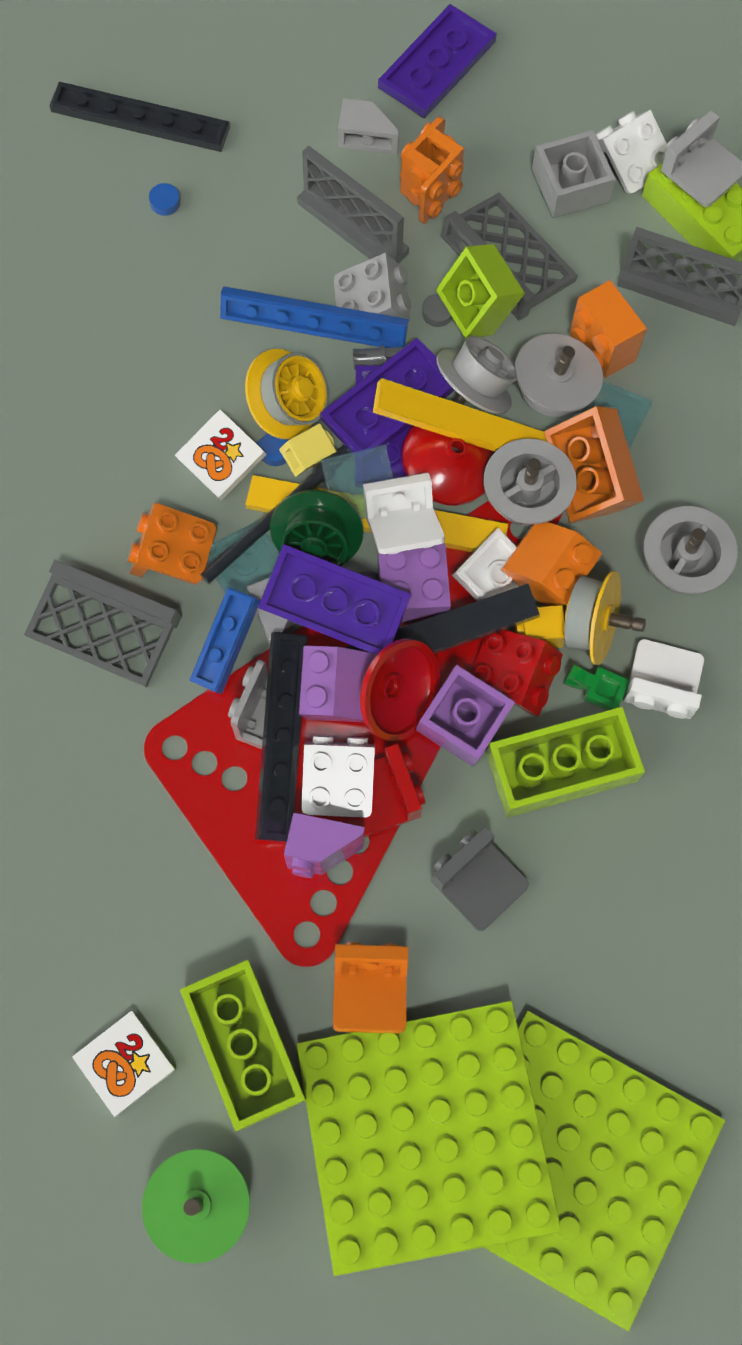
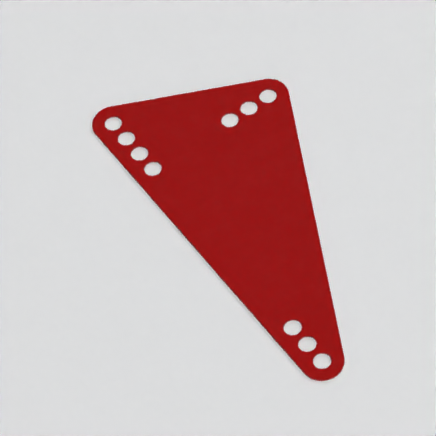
(228, 818)

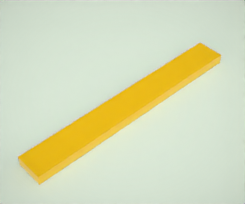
(459, 531)

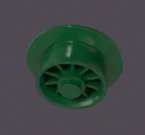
(318, 525)

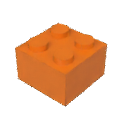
(608, 327)

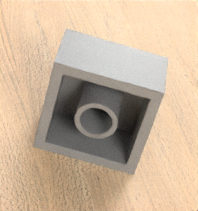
(573, 173)

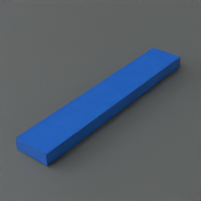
(313, 318)

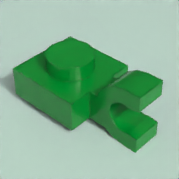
(603, 688)

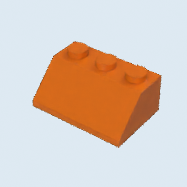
(601, 463)

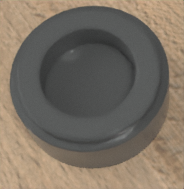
(435, 311)

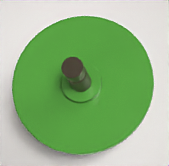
(195, 1206)

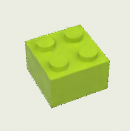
(480, 290)

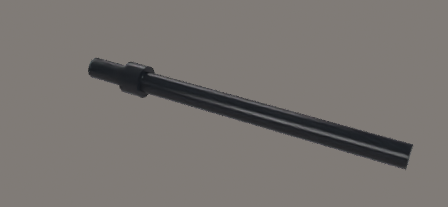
(262, 526)

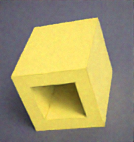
(308, 449)

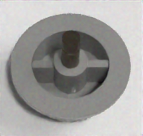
(529, 481)
(690, 550)

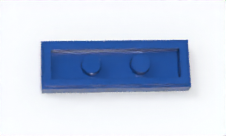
(224, 640)

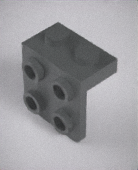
(479, 879)

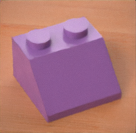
(332, 683)
(320, 844)

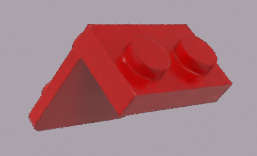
(518, 668)
(394, 795)

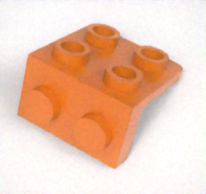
(415, 165)
(446, 179)
(172, 544)
(370, 988)

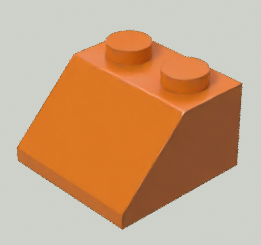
(551, 562)

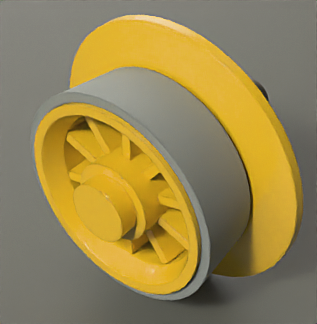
(285, 392)
(594, 615)

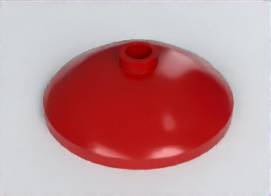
(454, 476)
(399, 689)

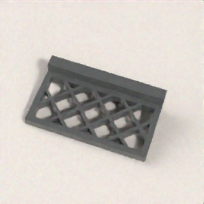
(328, 199)
(459, 234)
(674, 285)
(106, 594)

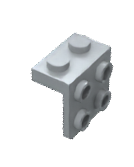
(700, 162)
(374, 287)
(249, 710)

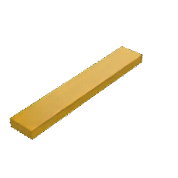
(448, 417)

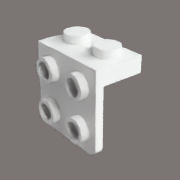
(633, 148)
(402, 514)
(665, 679)
(338, 777)

